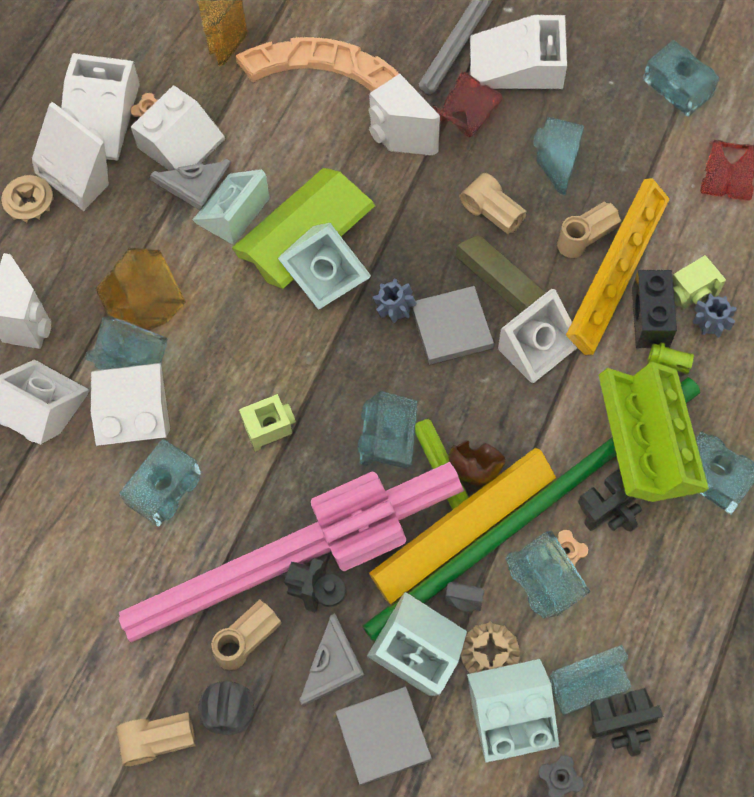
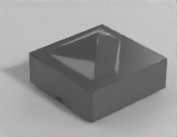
(464, 597)

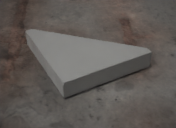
(192, 182)
(332, 666)

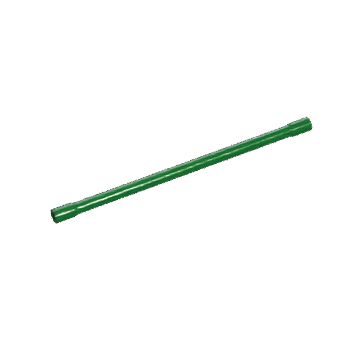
(511, 524)

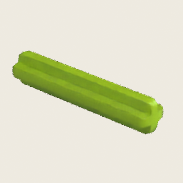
(436, 454)

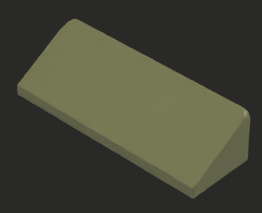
(498, 273)

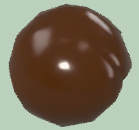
(476, 465)

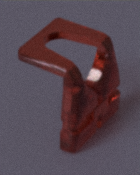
(471, 98)
(726, 177)

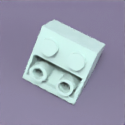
(419, 645)
(513, 710)

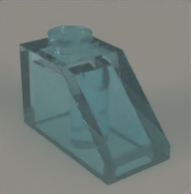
(558, 150)

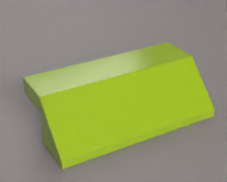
(321, 200)
(652, 433)

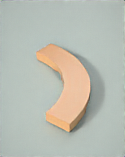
(316, 54)

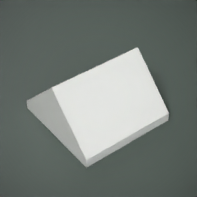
(537, 337)

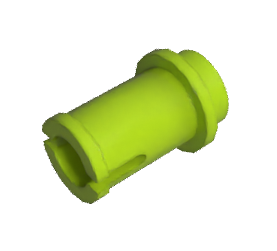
(671, 358)

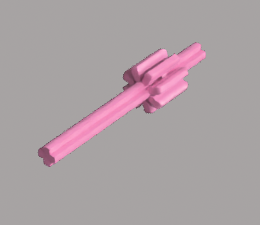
(353, 523)

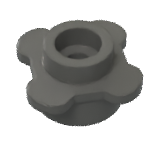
(565, 767)

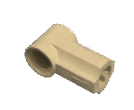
(486, 198)
(587, 229)
(246, 632)
(145, 739)

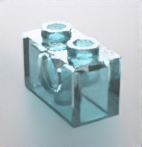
(681, 78)
(163, 463)
(726, 489)

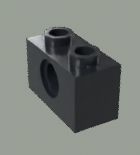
(654, 308)

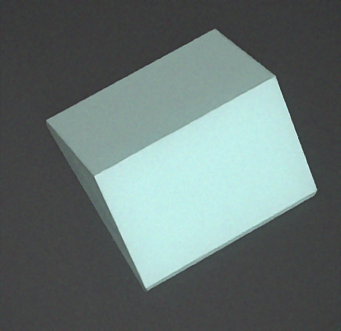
(234, 205)
(323, 265)

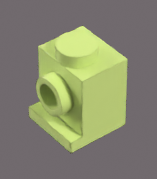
(697, 282)
(259, 414)

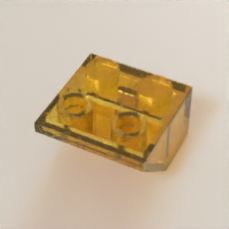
(226, 25)
(141, 289)

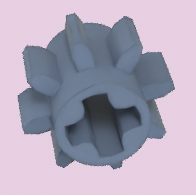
(387, 304)
(714, 315)

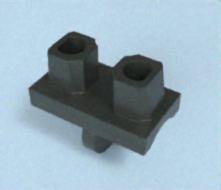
(600, 510)
(313, 584)
(640, 714)

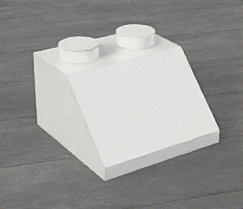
(403, 119)
(176, 131)
(21, 313)
(38, 401)
(128, 404)

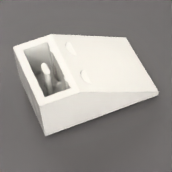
(521, 54)
(102, 96)
(71, 157)

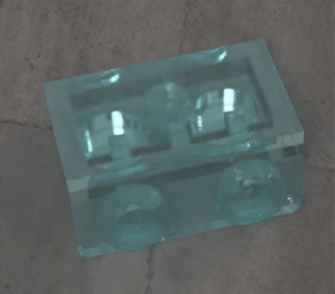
(125, 345)
(388, 430)
(547, 576)
(590, 680)

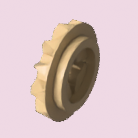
(26, 187)
(478, 638)

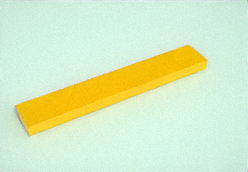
(617, 267)
(462, 525)

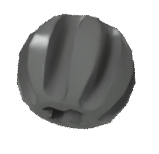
(226, 708)

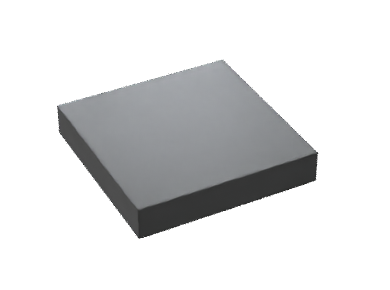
(452, 325)
(383, 736)

